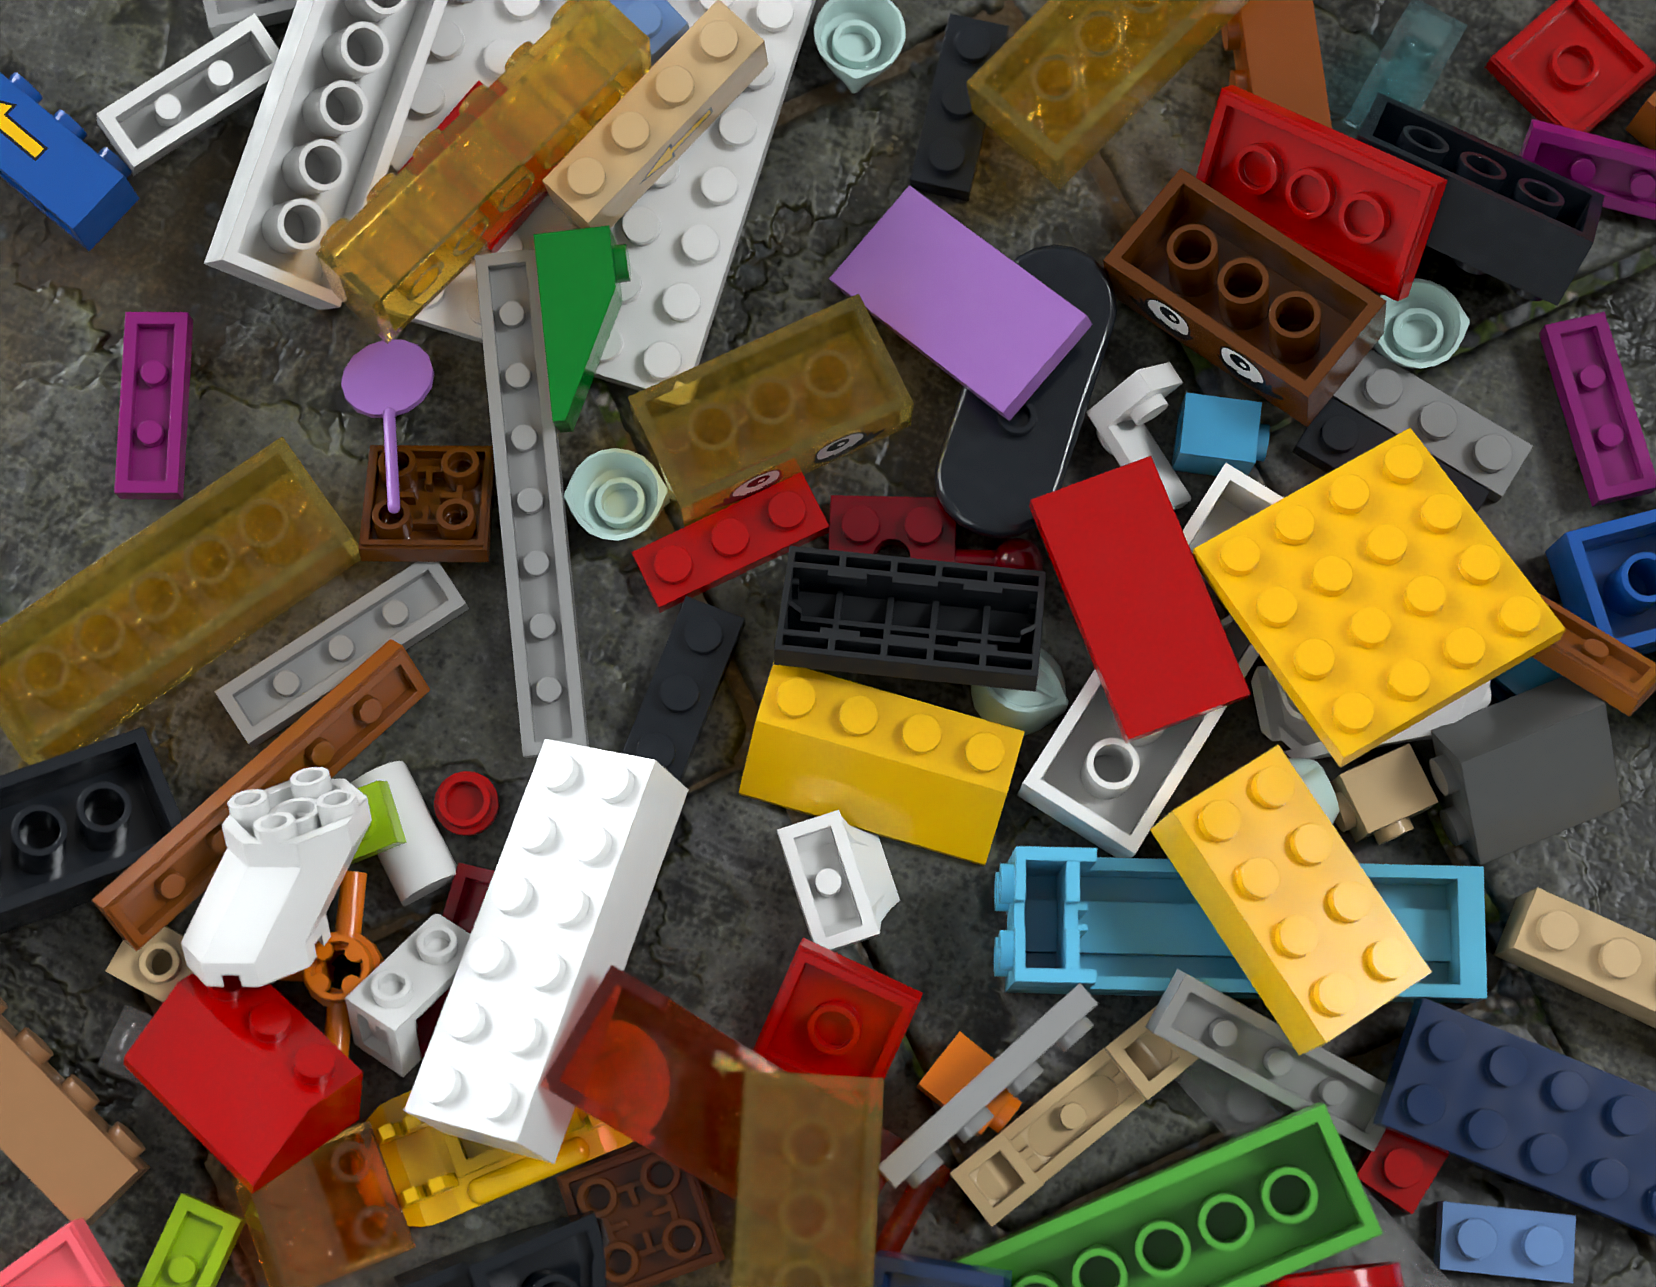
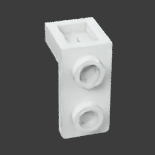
(1122, 418)
(402, 989)

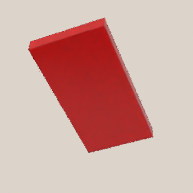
(1323, 189)
(1139, 599)

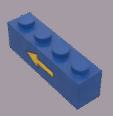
(57, 169)

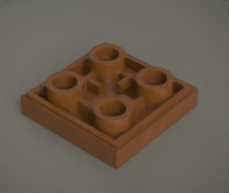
(442, 505)
(648, 1217)

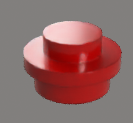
(466, 803)

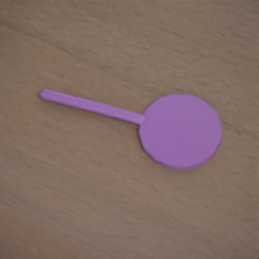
(385, 383)

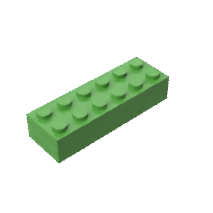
(1206, 1221)

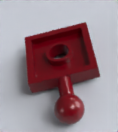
(920, 528)

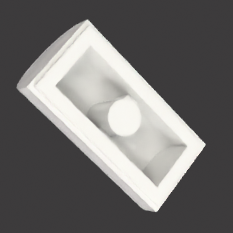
(425, 860)

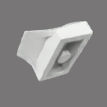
(838, 879)

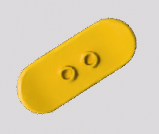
(449, 1175)

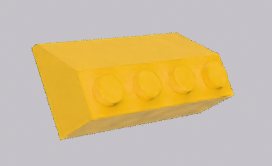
(880, 762)

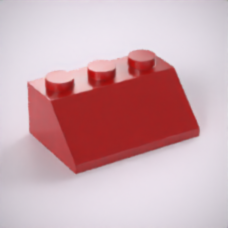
(246, 1075)

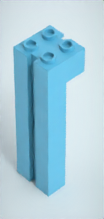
(1135, 921)

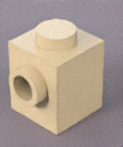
(1383, 796)
(154, 966)

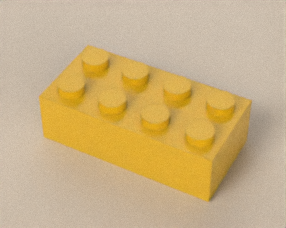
(1290, 900)

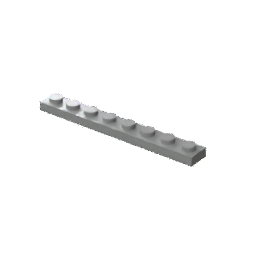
(530, 504)

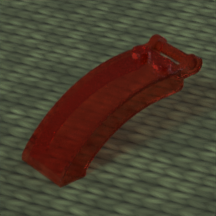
(678, 1089)

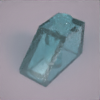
(1410, 59)

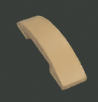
(1069, 1119)

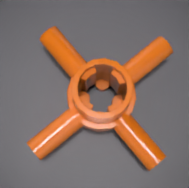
(356, 948)

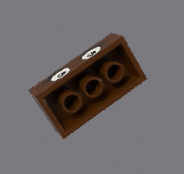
(1245, 296)

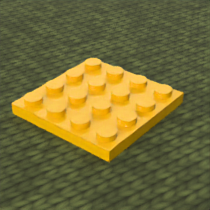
(1376, 596)

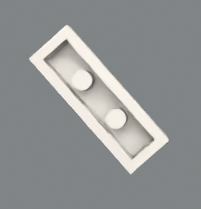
(190, 95)

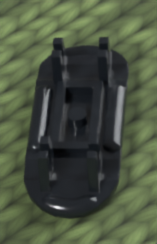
(998, 465)

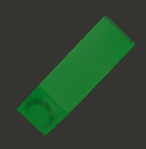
(579, 305)

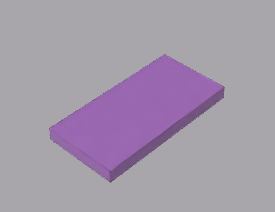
(961, 302)

